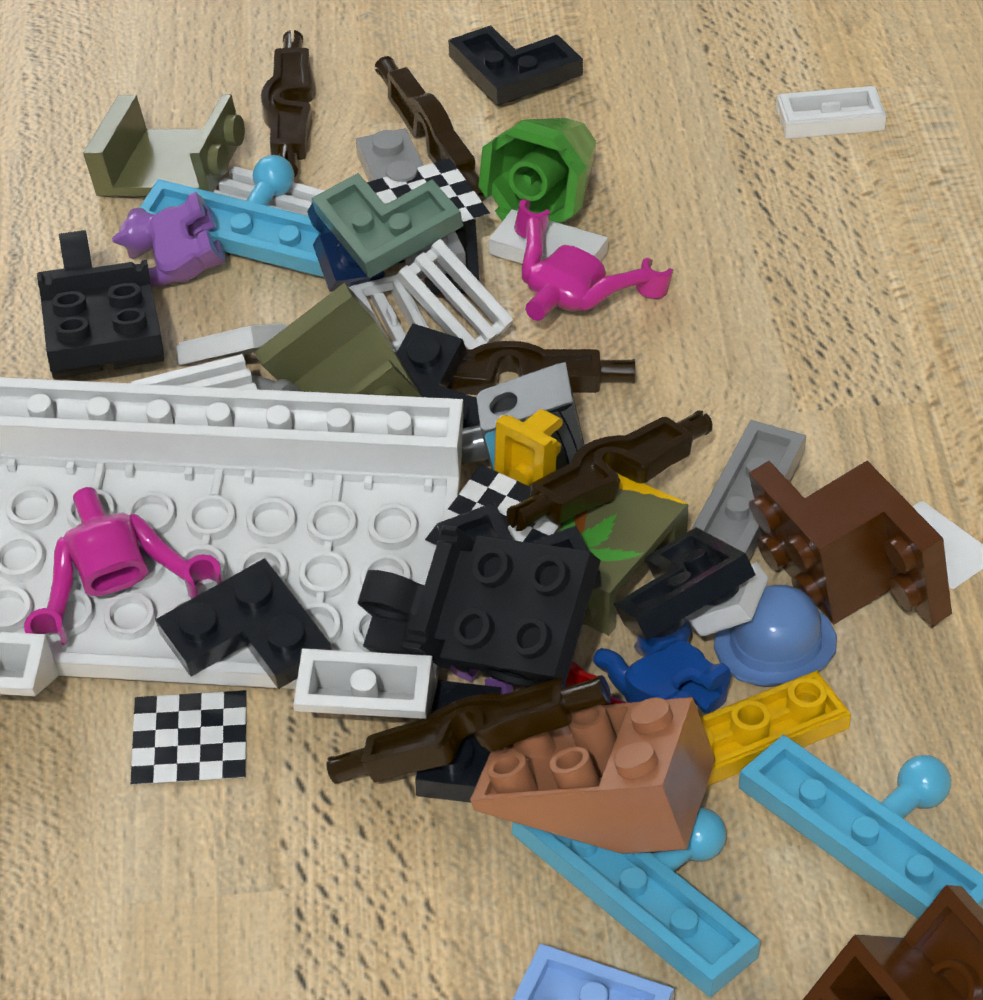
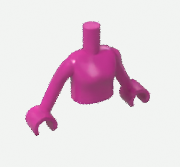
(573, 276)
(110, 560)

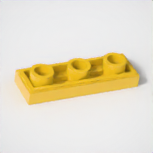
(799, 709)

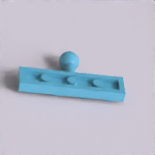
(250, 225)
(859, 829)
(655, 901)

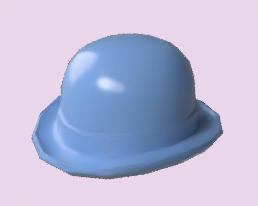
(780, 642)

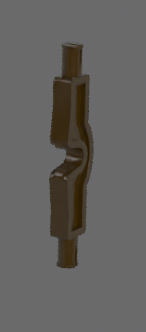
(287, 100)
(427, 119)
(585, 369)
(594, 469)
(492, 716)

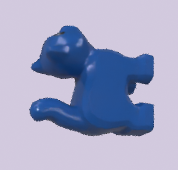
(667, 671)

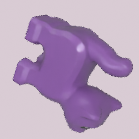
(177, 238)

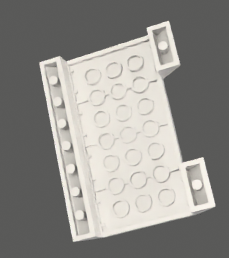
(231, 475)

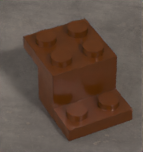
(851, 543)
(932, 962)

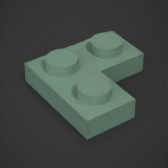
(388, 233)

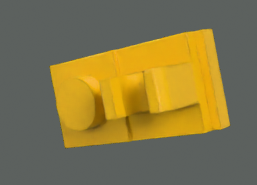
(526, 448)

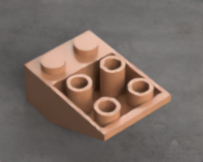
(608, 779)

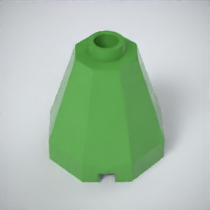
(541, 163)

